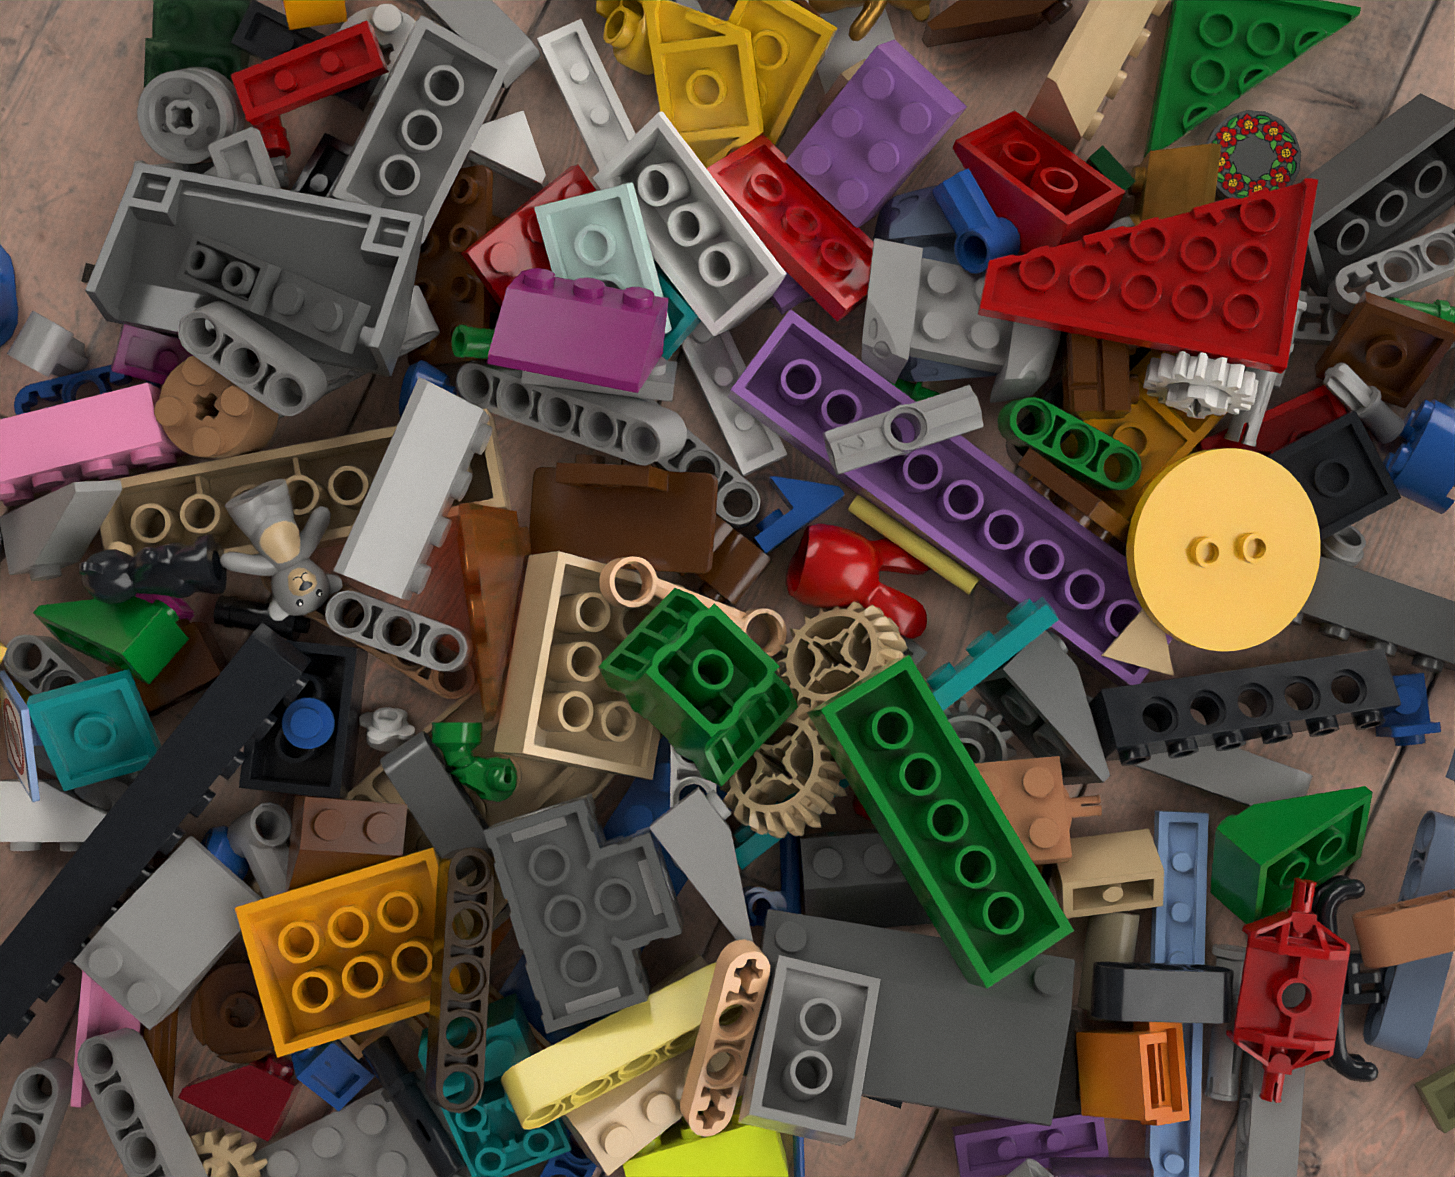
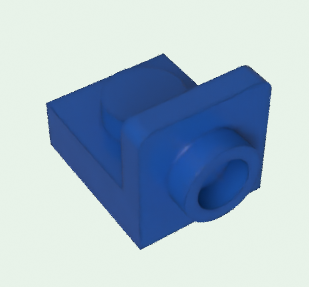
(1412, 718)
(332, 1072)

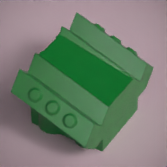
(700, 684)

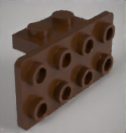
(444, 275)
(625, 512)

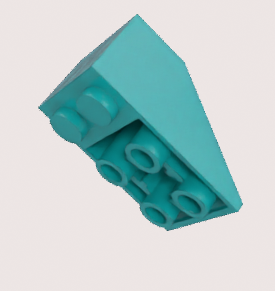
(490, 1131)

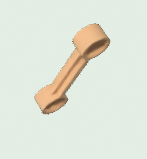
(655, 590)

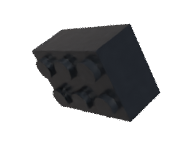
(326, 771)

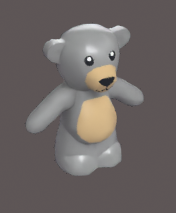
(269, 523)

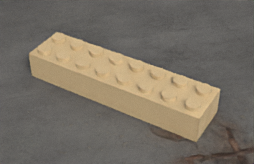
(327, 473)

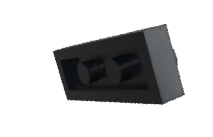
(266, 35)

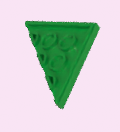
(1225, 50)

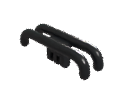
(1325, 905)

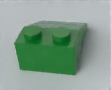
(1286, 840)

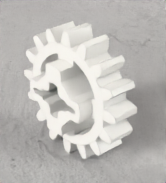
(1200, 384)

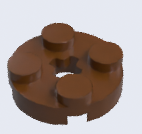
(215, 1024)

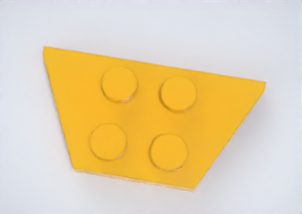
(704, 78)

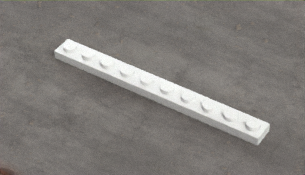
(605, 132)

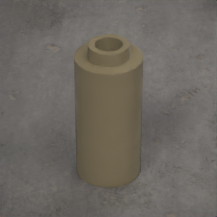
(1110, 939)

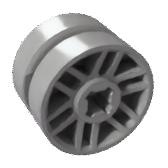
(167, 110)

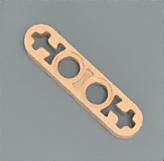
(730, 1038)

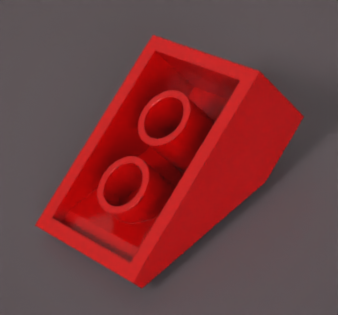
(1037, 182)

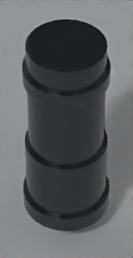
(248, 615)

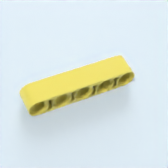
(611, 1051)

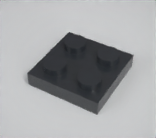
(1339, 473)

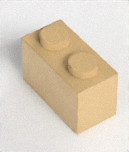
(1109, 874)

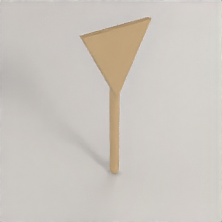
(1142, 645)

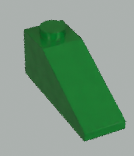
(120, 635)

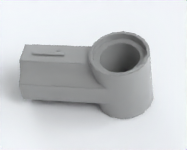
(48, 348)
(264, 855)

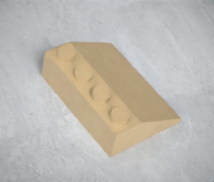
(1091, 68)
(554, 692)

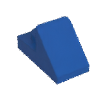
(806, 503)

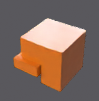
(1134, 1073)

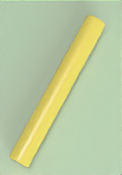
(914, 544)

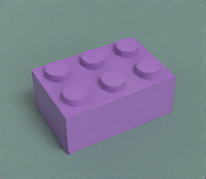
(875, 132)

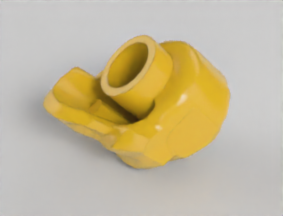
(627, 33)

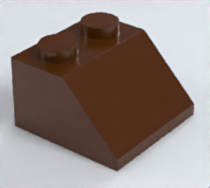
(341, 837)

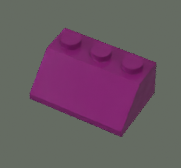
(579, 330)

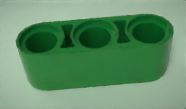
(1092, 448)

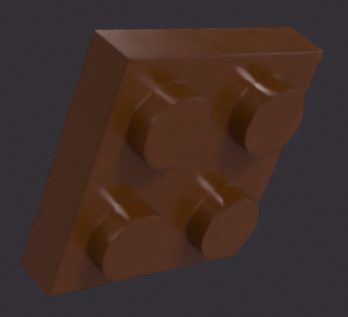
(1389, 347)
(1074, 499)

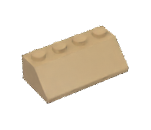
(638, 1111)

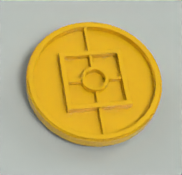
(1223, 549)

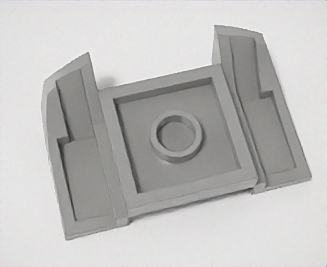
(932, 314)

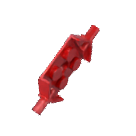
(1283, 952)

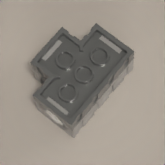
(583, 908)

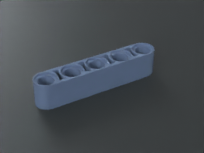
(1415, 988)

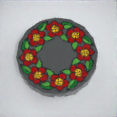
(1254, 154)

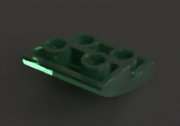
(195, 36)

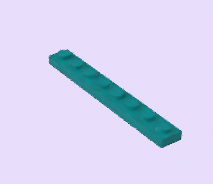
(947, 685)

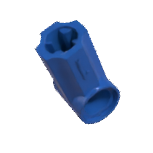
(977, 228)

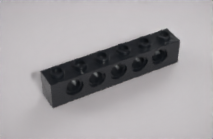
(1358, 677)

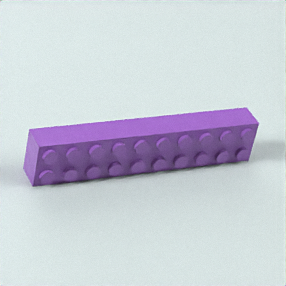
(947, 493)

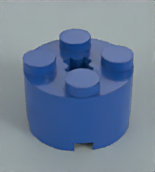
(1426, 459)

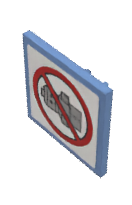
(19, 736)

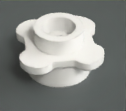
(386, 728)

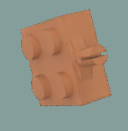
(1038, 805)

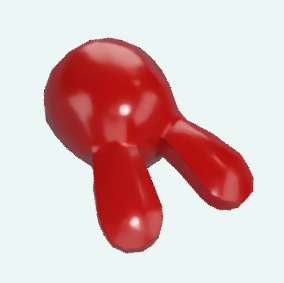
(843, 567)

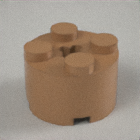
(211, 414)

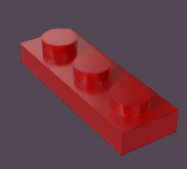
(309, 73)

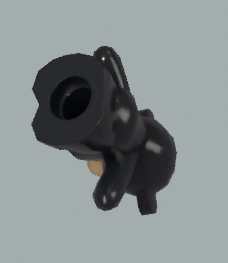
(165, 570)

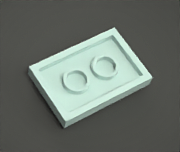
(600, 239)

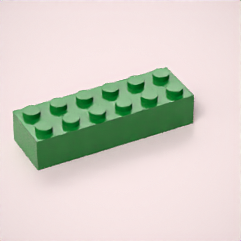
(940, 822)

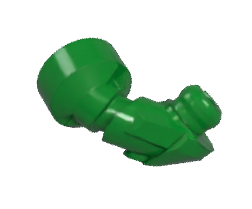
(489, 777)

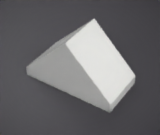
(510, 151)

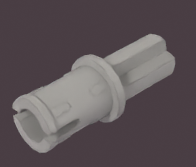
(1365, 401)

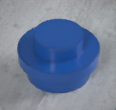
(308, 723)

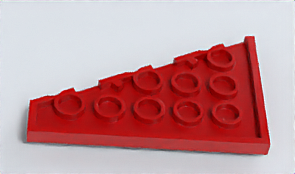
(1186, 282)

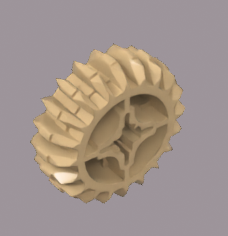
(840, 636)
(761, 781)

